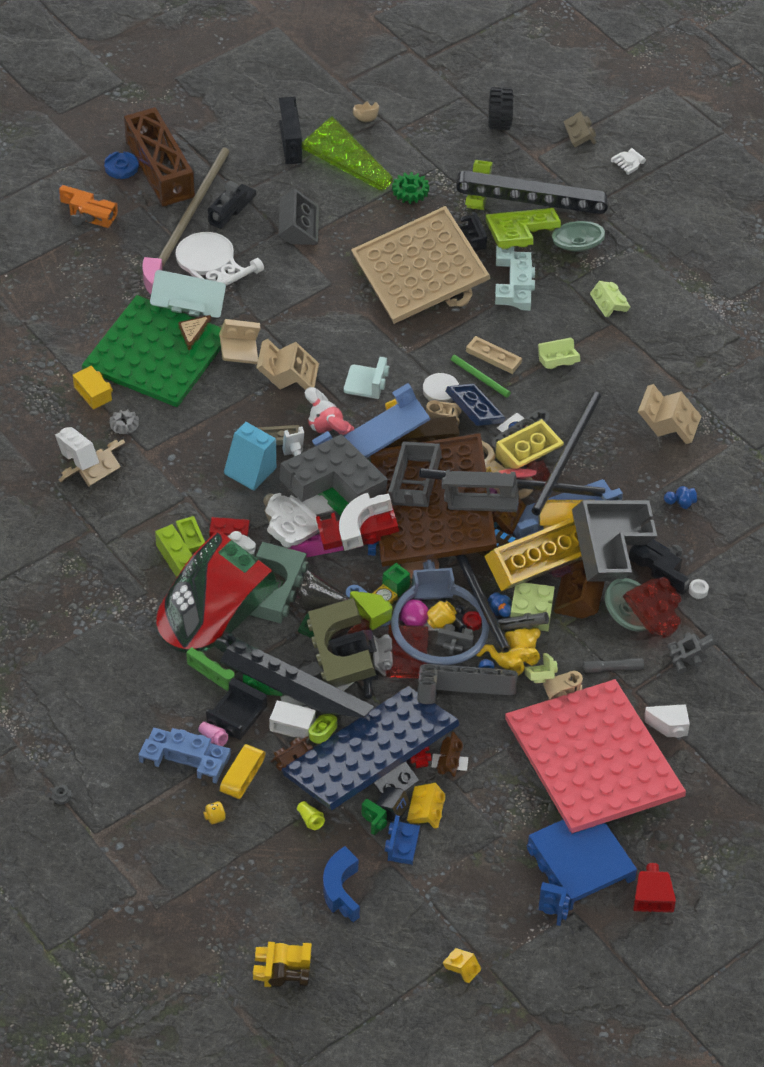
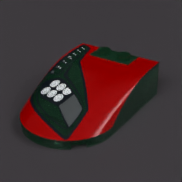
(213, 594)

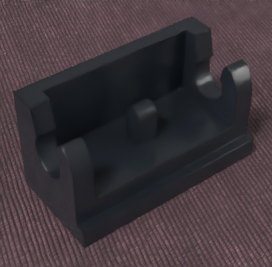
(474, 232)
(353, 643)

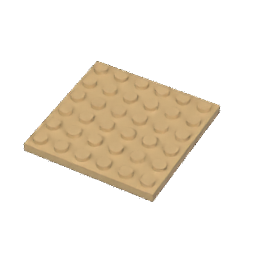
(420, 264)

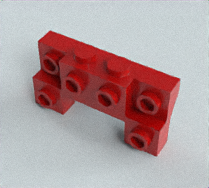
(370, 530)

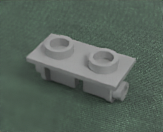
(383, 658)

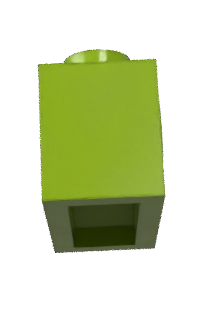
(373, 608)

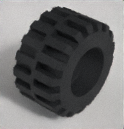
(500, 108)

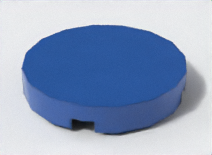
(121, 165)

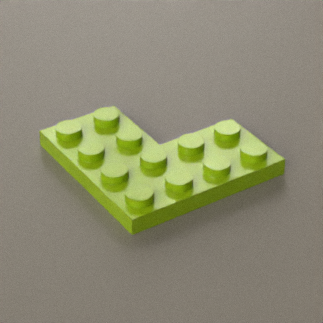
(515, 227)

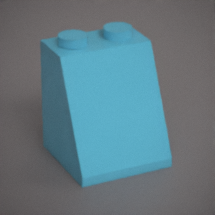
(251, 456)

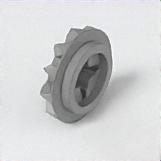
(119, 427)

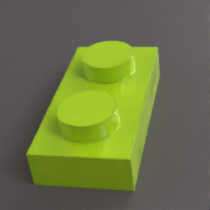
(190, 533)

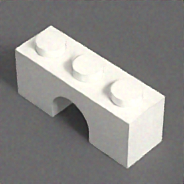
(77, 447)

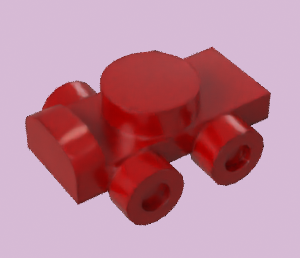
(421, 759)

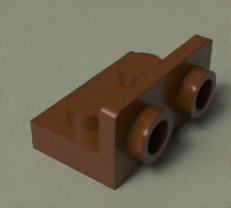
(509, 520)

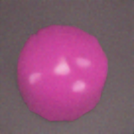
(414, 613)

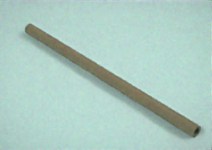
(193, 205)

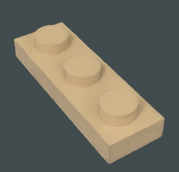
(493, 355)

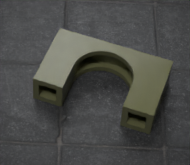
(325, 624)

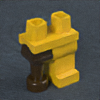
(278, 960)

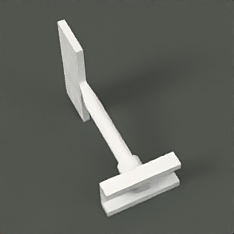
(294, 445)

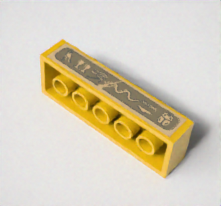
(535, 555)

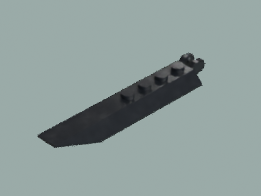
(288, 679)

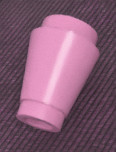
(216, 734)

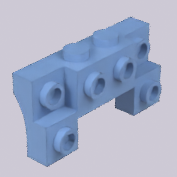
(186, 749)

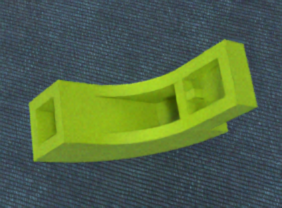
(473, 201)

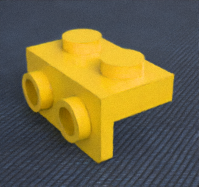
(426, 805)

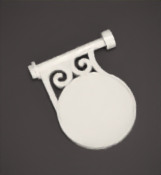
(209, 254)

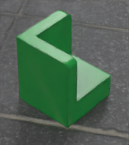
(397, 579)

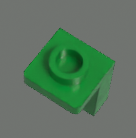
(374, 814)

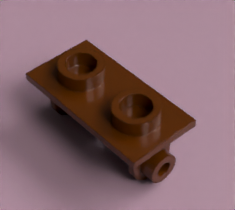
(451, 748)
(285, 757)

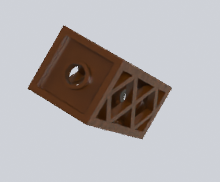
(156, 128)

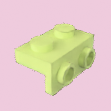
(609, 298)
(558, 353)
(542, 672)

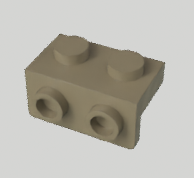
(579, 129)

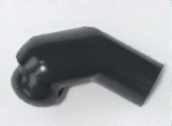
(458, 623)

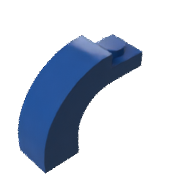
(337, 871)

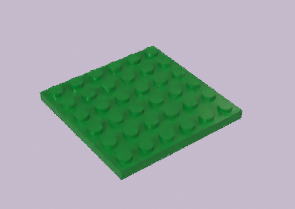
(150, 354)

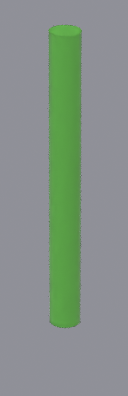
(494, 385)

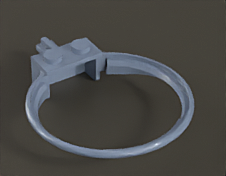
(436, 584)

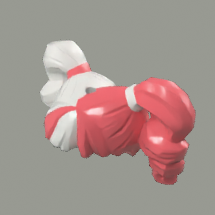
(330, 415)

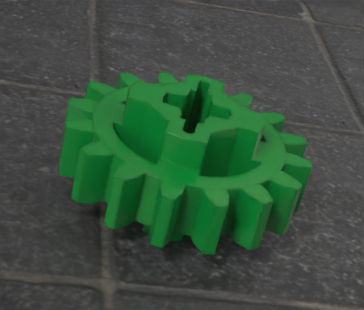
(410, 187)

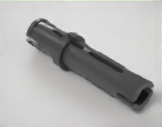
(517, 622)

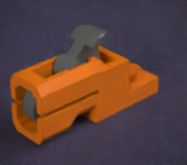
(85, 208)

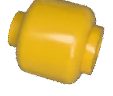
(441, 614)

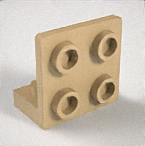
(239, 341)

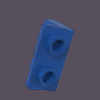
(403, 841)
(554, 901)

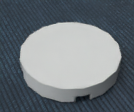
(435, 387)

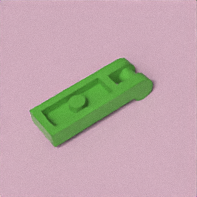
(209, 668)

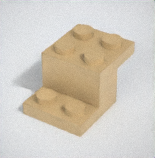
(287, 365)
(669, 414)

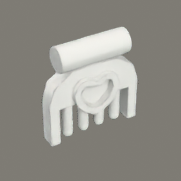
(630, 159)

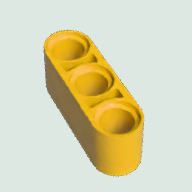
(242, 771)

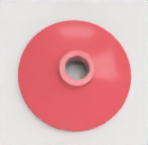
(520, 473)

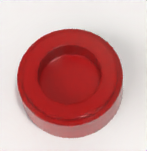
(472, 620)

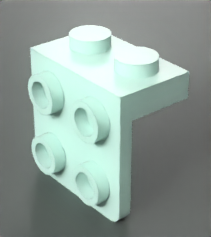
(367, 380)

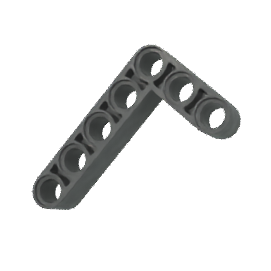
(464, 679)

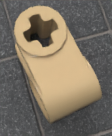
(439, 409)
(563, 685)

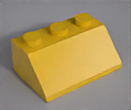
(556, 512)

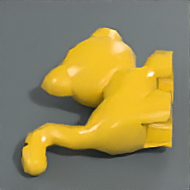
(522, 650)

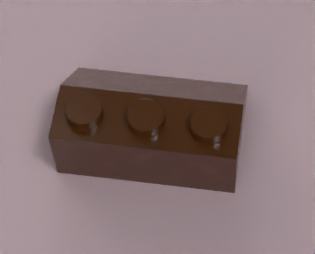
(576, 595)

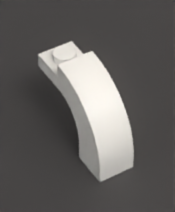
(356, 513)

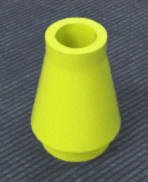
(312, 817)

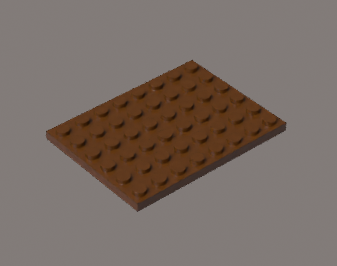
(435, 529)

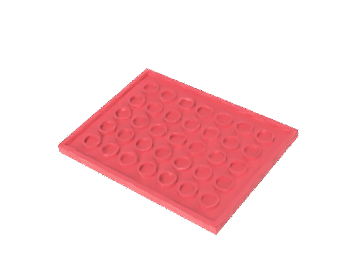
(594, 756)

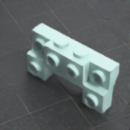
(520, 284)

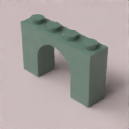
(290, 566)

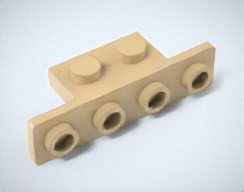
(106, 465)

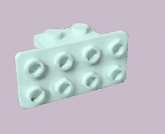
(187, 294)

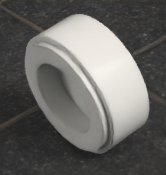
(698, 589)

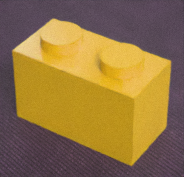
(92, 387)

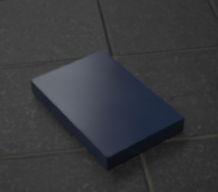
(475, 404)

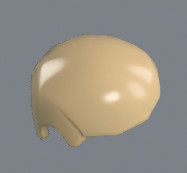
(366, 112)

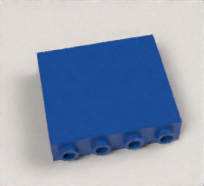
(580, 860)

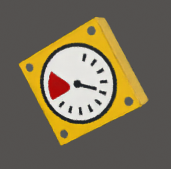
(386, 593)

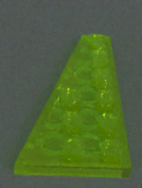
(340, 149)

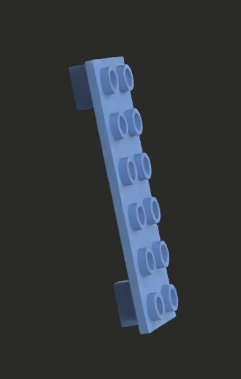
(387, 426)
(529, 522)

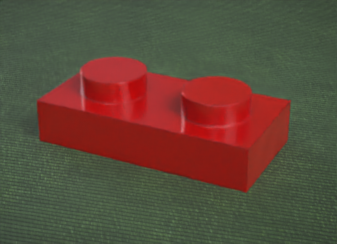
(229, 525)

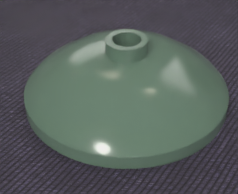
(578, 236)
(618, 606)

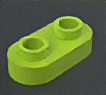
(322, 728)

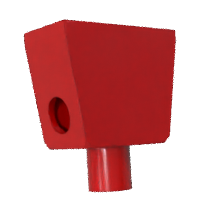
(654, 891)

